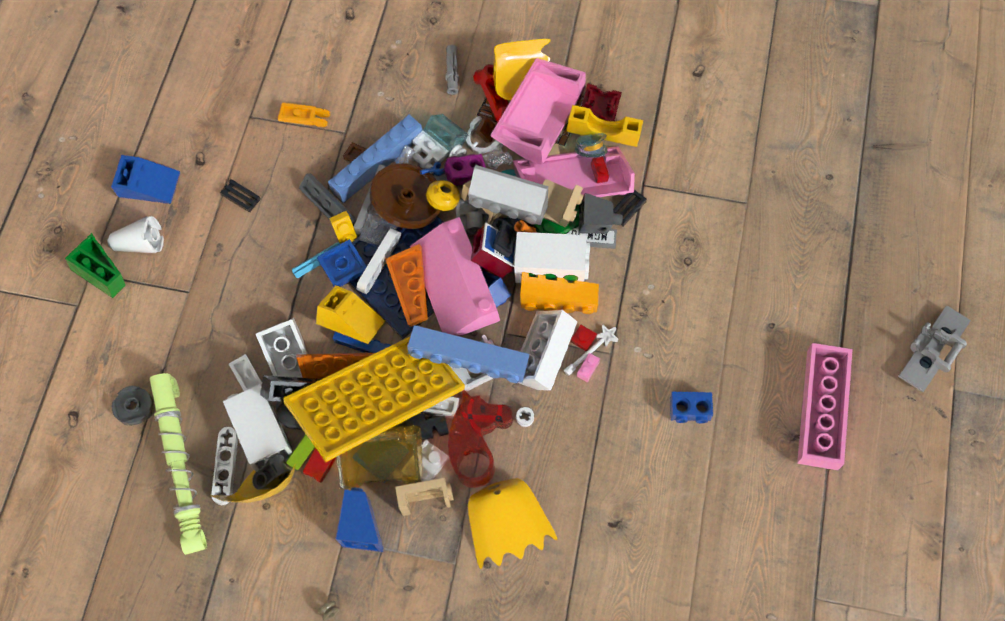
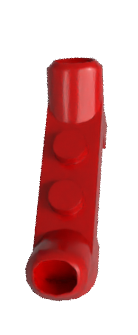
(486, 79)

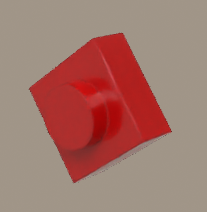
(583, 337)

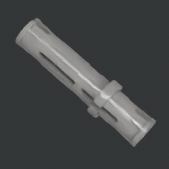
(452, 76)

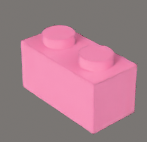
(588, 367)

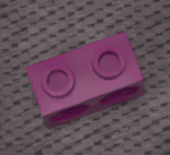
(464, 166)

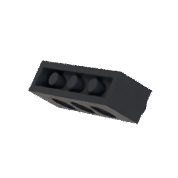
(277, 387)

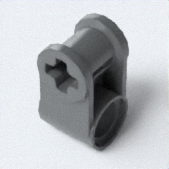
(271, 473)

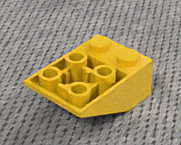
(348, 315)

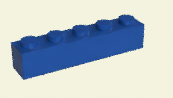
(373, 347)

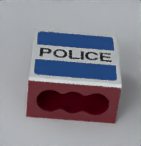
(486, 256)

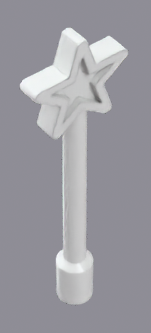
(605, 337)

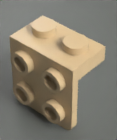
(562, 202)

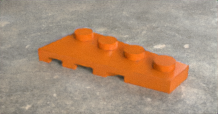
(409, 282)
(324, 365)

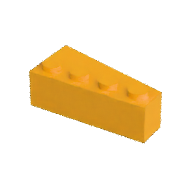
(558, 294)

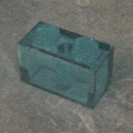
(445, 131)

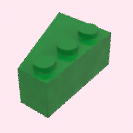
(95, 266)

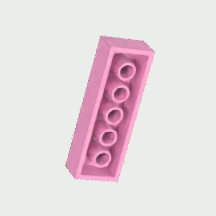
(825, 407)

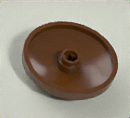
(400, 196)

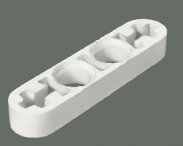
(378, 261)
(228, 465)

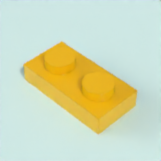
(343, 227)

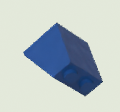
(357, 522)

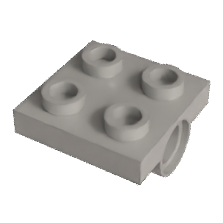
(471, 217)

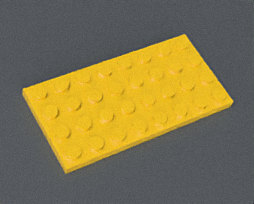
(370, 398)

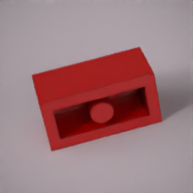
(599, 170)

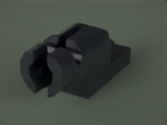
(428, 426)

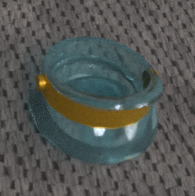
(591, 145)

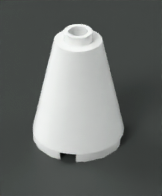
(138, 237)

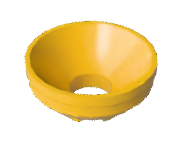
(440, 199)

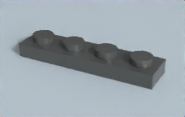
(323, 198)

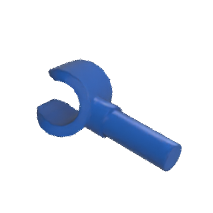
(435, 169)

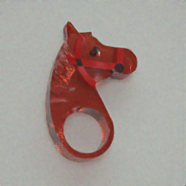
(470, 423)

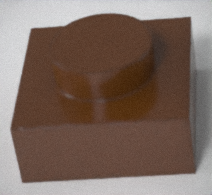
(485, 129)
(353, 152)

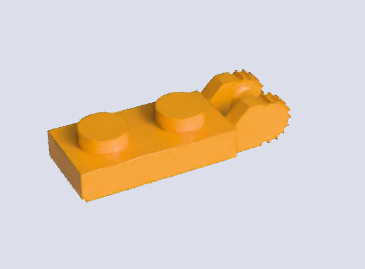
(303, 114)

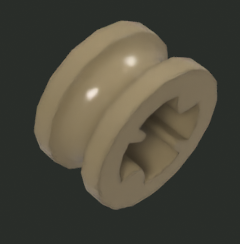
(329, 610)

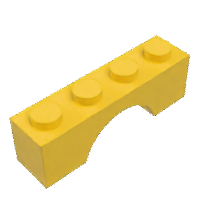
(624, 131)

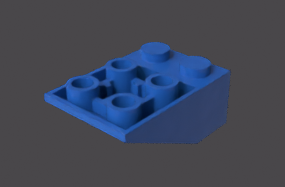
(144, 180)

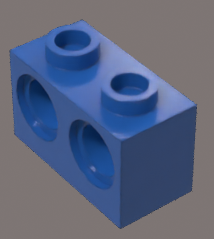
(690, 401)

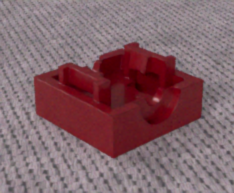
(601, 101)

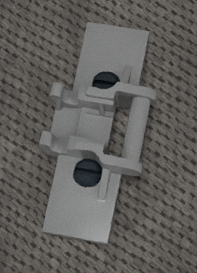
(929, 343)

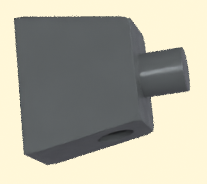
(597, 215)

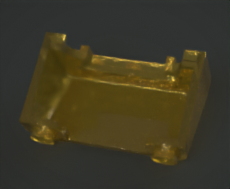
(386, 457)

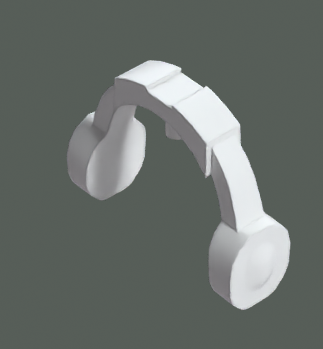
(473, 126)

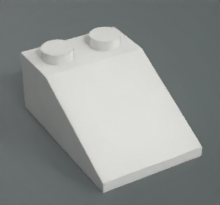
(280, 348)

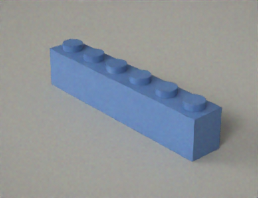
(382, 152)
(468, 354)

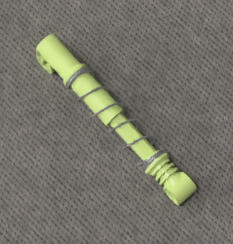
(164, 392)

